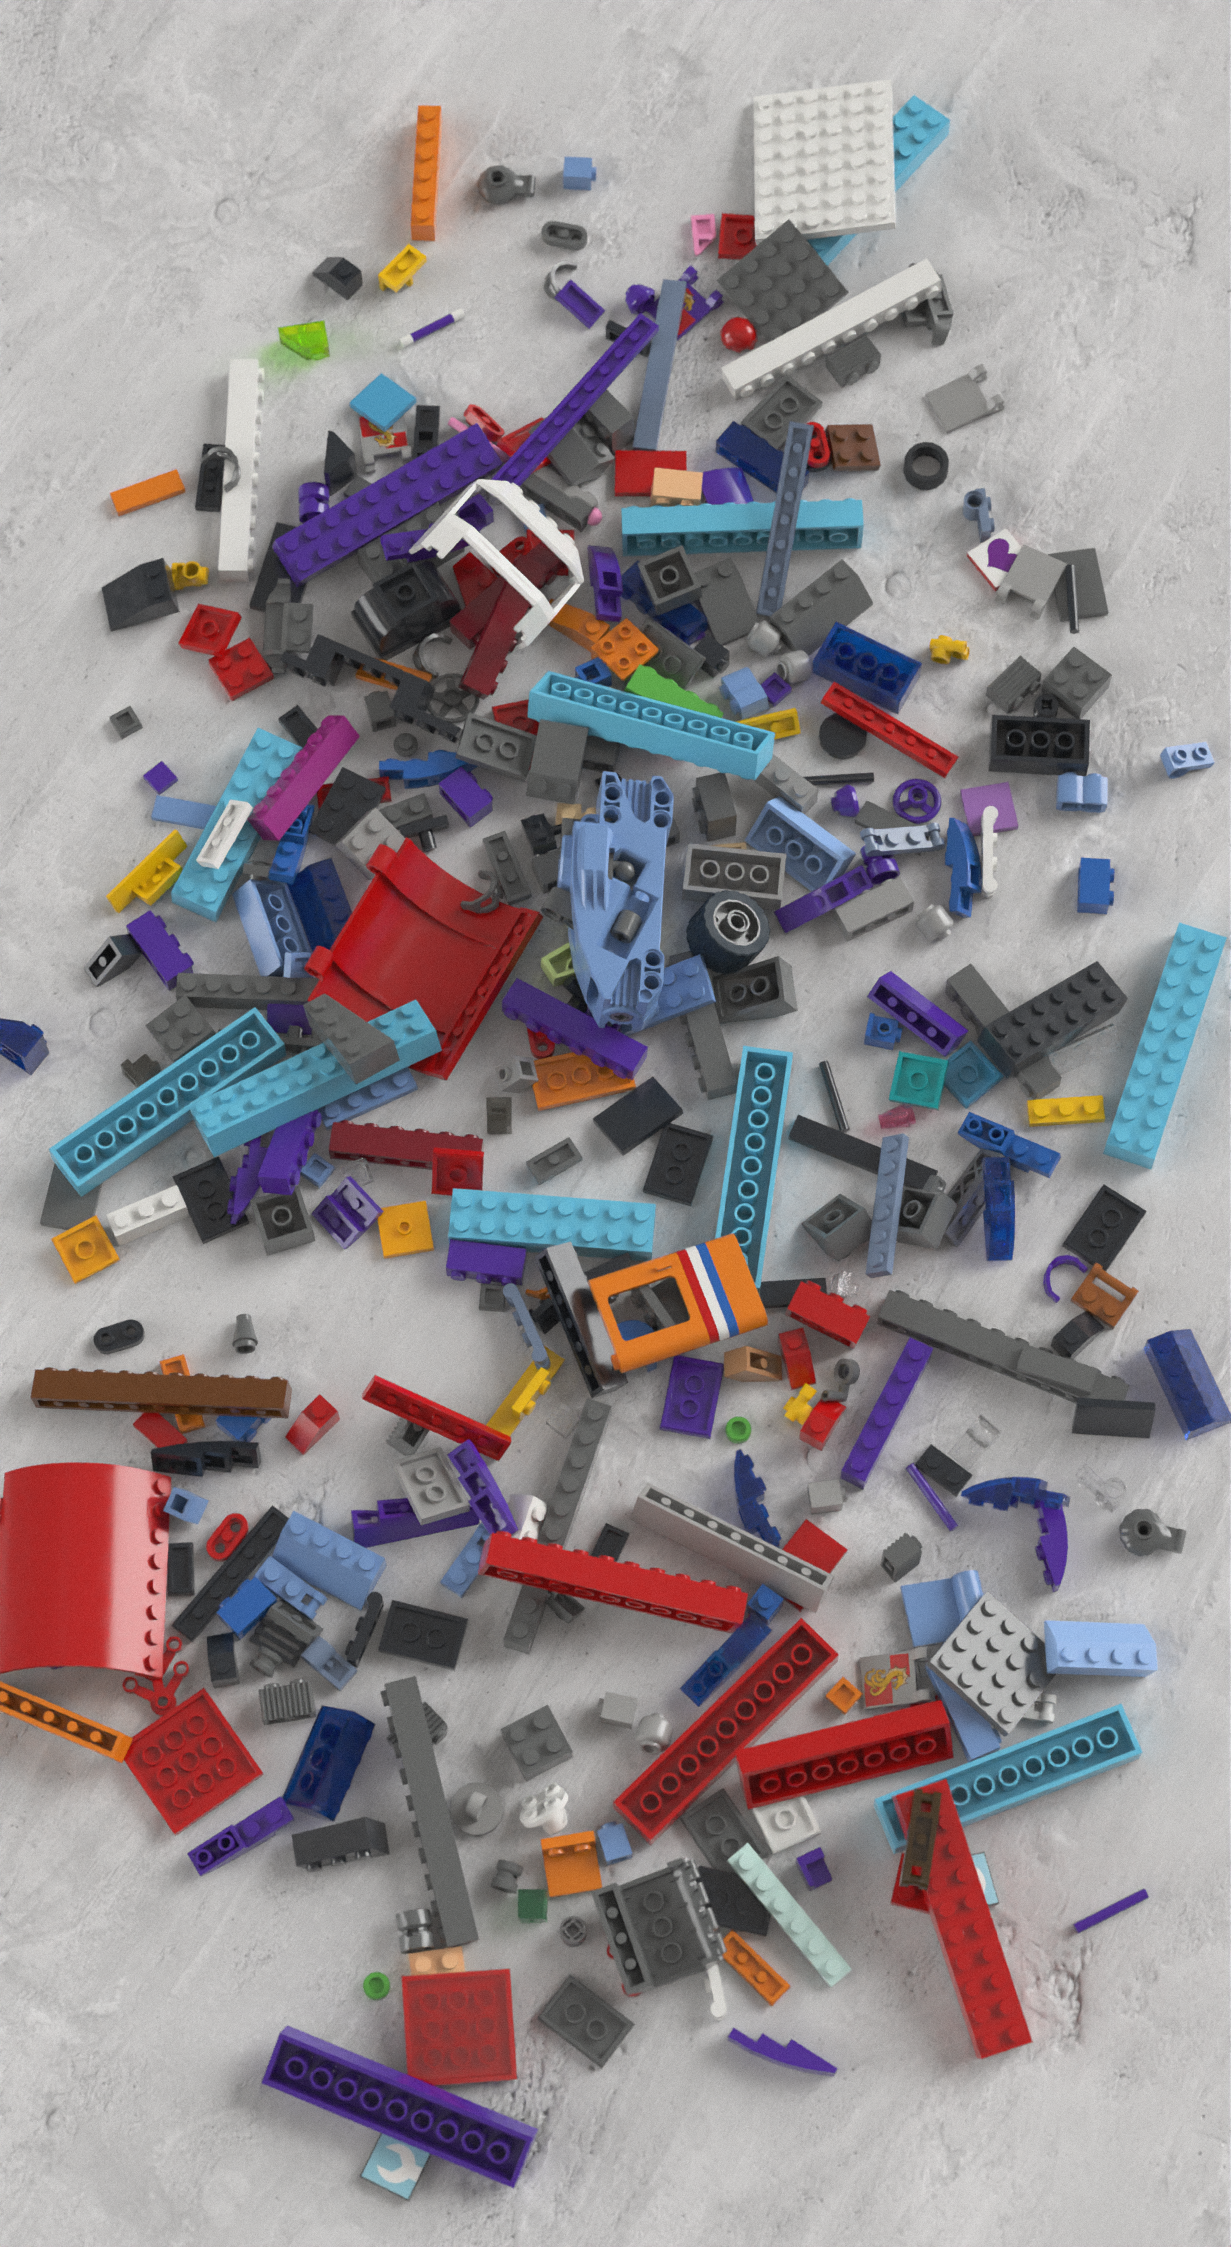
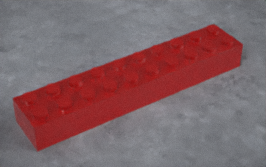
(613, 1582)
(727, 1726)
(968, 1932)

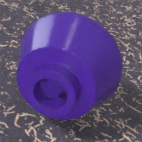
(639, 298)
(845, 802)

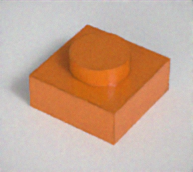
(843, 1695)

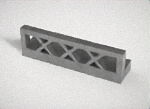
(972, 1199)

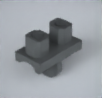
(296, 1044)

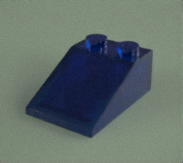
(22, 1044)

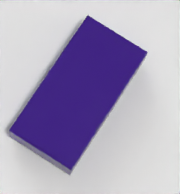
(579, 304)

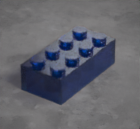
(867, 667)

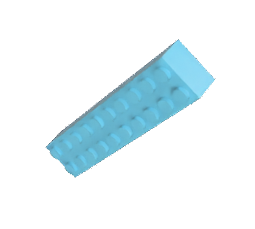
(916, 135)
(738, 527)
(652, 725)
(1164, 1046)
(304, 1084)
(163, 1102)
(754, 1152)
(1027, 1770)

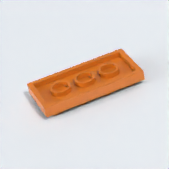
(574, 1079)

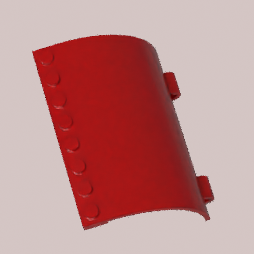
(420, 945)
(83, 1567)

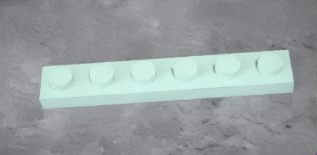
(789, 1915)

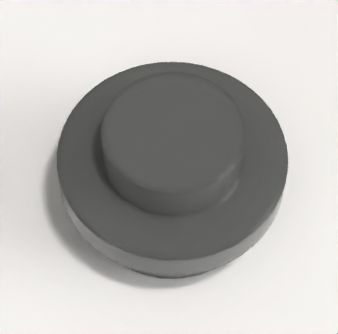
(405, 745)

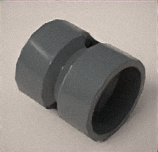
(411, 1922)

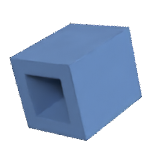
(578, 173)
(186, 1505)
(614, 1843)

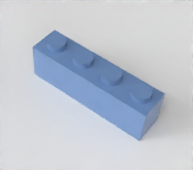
(970, 1728)

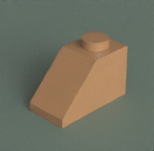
(752, 1365)

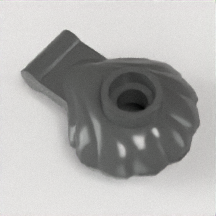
(501, 184)
(1145, 1533)

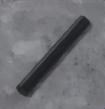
(1072, 599)
(840, 779)
(834, 1096)

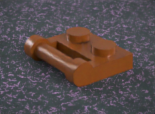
(1100, 1303)

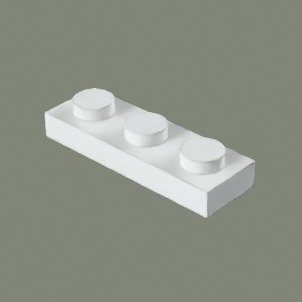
(224, 834)

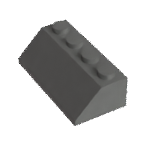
(813, 612)

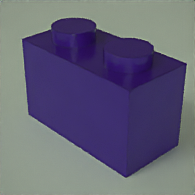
(466, 797)

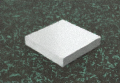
(786, 1823)

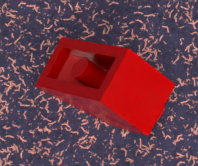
(796, 1358)
(821, 1423)
(312, 1424)

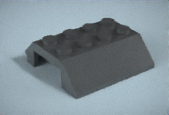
(660, 1927)

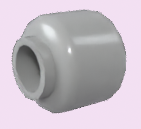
(764, 638)
(795, 667)
(934, 922)
(654, 1734)

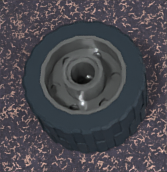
(728, 931)

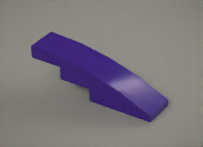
(482, 1488)
(793, 2056)

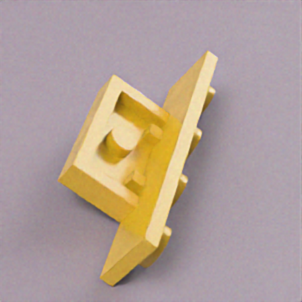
(152, 875)
(524, 1395)

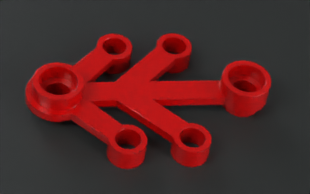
(160, 1690)

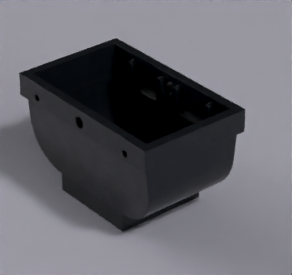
(405, 609)

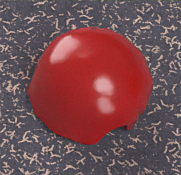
(738, 334)

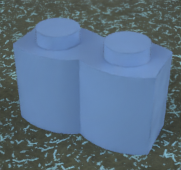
(744, 693)
(1081, 792)

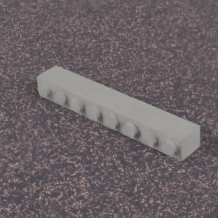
(731, 1547)

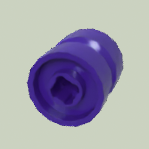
(313, 500)
(880, 867)

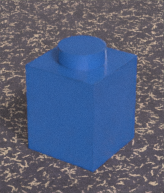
(765, 1604)

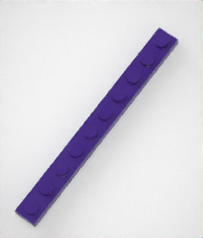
(578, 401)

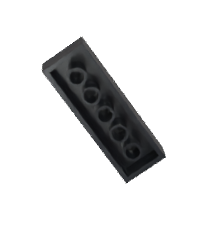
(1052, 1019)

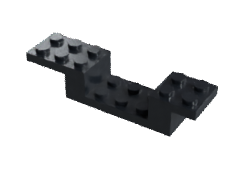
(410, 699)

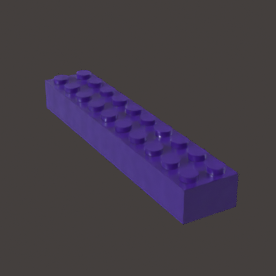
(386, 504)
(399, 2106)

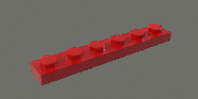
(889, 730)
(435, 1417)

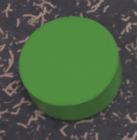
(738, 1430)
(376, 1986)

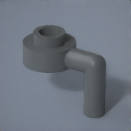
(846, 1373)

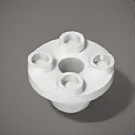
(545, 1809)

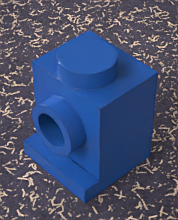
(595, 670)
(880, 1039)

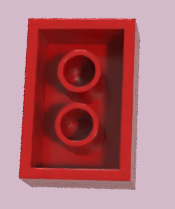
(827, 1314)

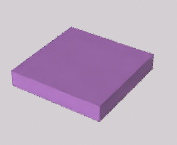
(978, 798)

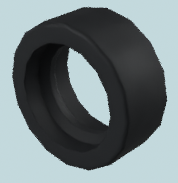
(931, 450)

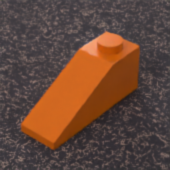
(579, 625)

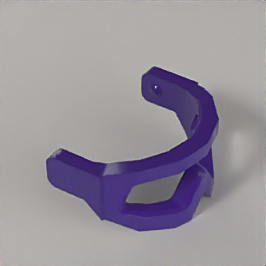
(1060, 1260)

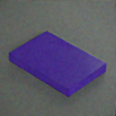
(692, 1396)

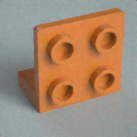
(624, 649)
(571, 1863)

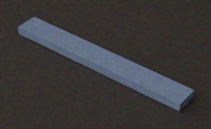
(659, 365)
(784, 518)

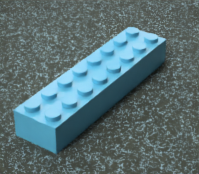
(209, 889)
(543, 1221)

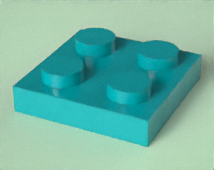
(918, 1080)

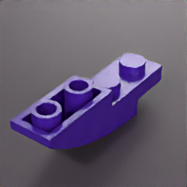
(398, 544)
(607, 582)
(823, 899)
(246, 1183)
(1052, 1546)
(241, 1838)

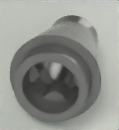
(244, 1335)

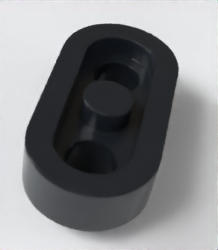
(119, 1339)

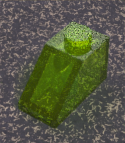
(306, 340)

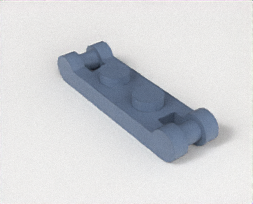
(902, 840)
(523, 1318)

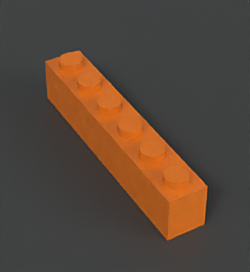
(426, 173)
(63, 1723)

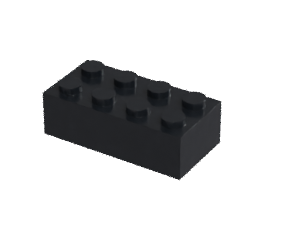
(1039, 745)

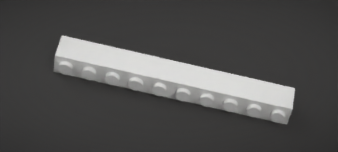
(831, 329)
(239, 502)

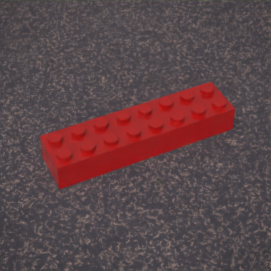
(844, 1754)

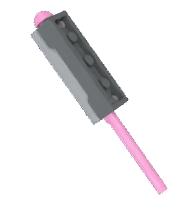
(553, 491)

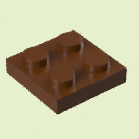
(853, 447)

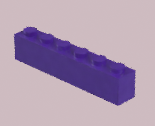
(574, 1029)
(886, 1413)

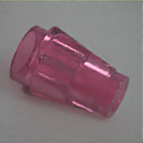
(898, 1117)

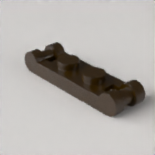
(920, 1839)

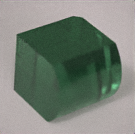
(532, 1905)

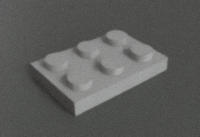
(431, 1486)

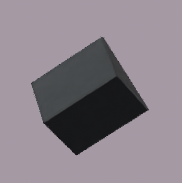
(339, 464)

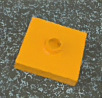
(405, 1230)
(85, 1249)

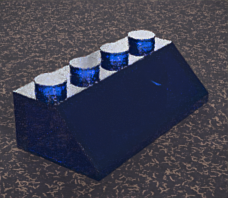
(320, 903)
(1187, 1382)
(328, 1762)

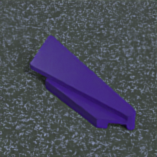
(397, 1522)

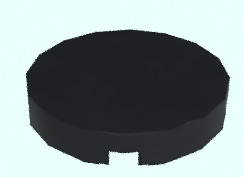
(841, 737)

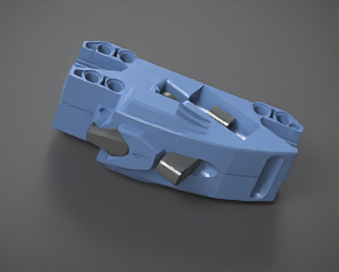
(611, 927)

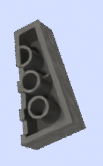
(350, 1039)

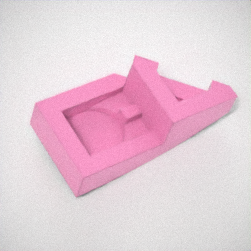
(702, 232)

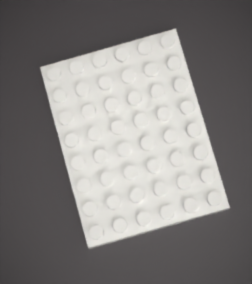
(825, 160)

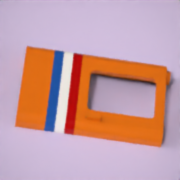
(715, 1292)

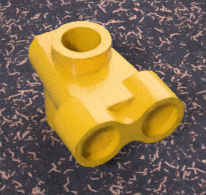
(189, 575)
(944, 648)
(797, 1408)

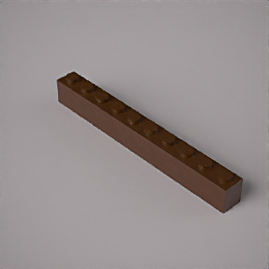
(161, 1393)

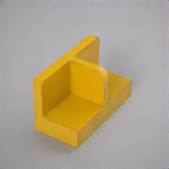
(401, 269)

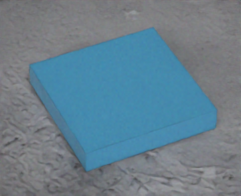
(383, 402)
(970, 1074)

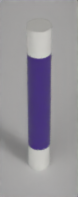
(431, 328)

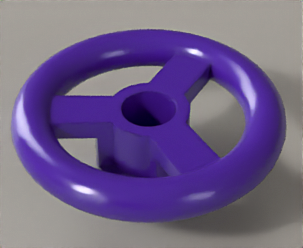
(917, 791)

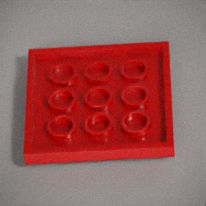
(190, 1761)
(459, 2026)

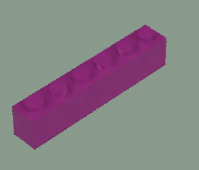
(303, 777)

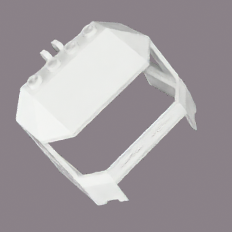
(450, 529)

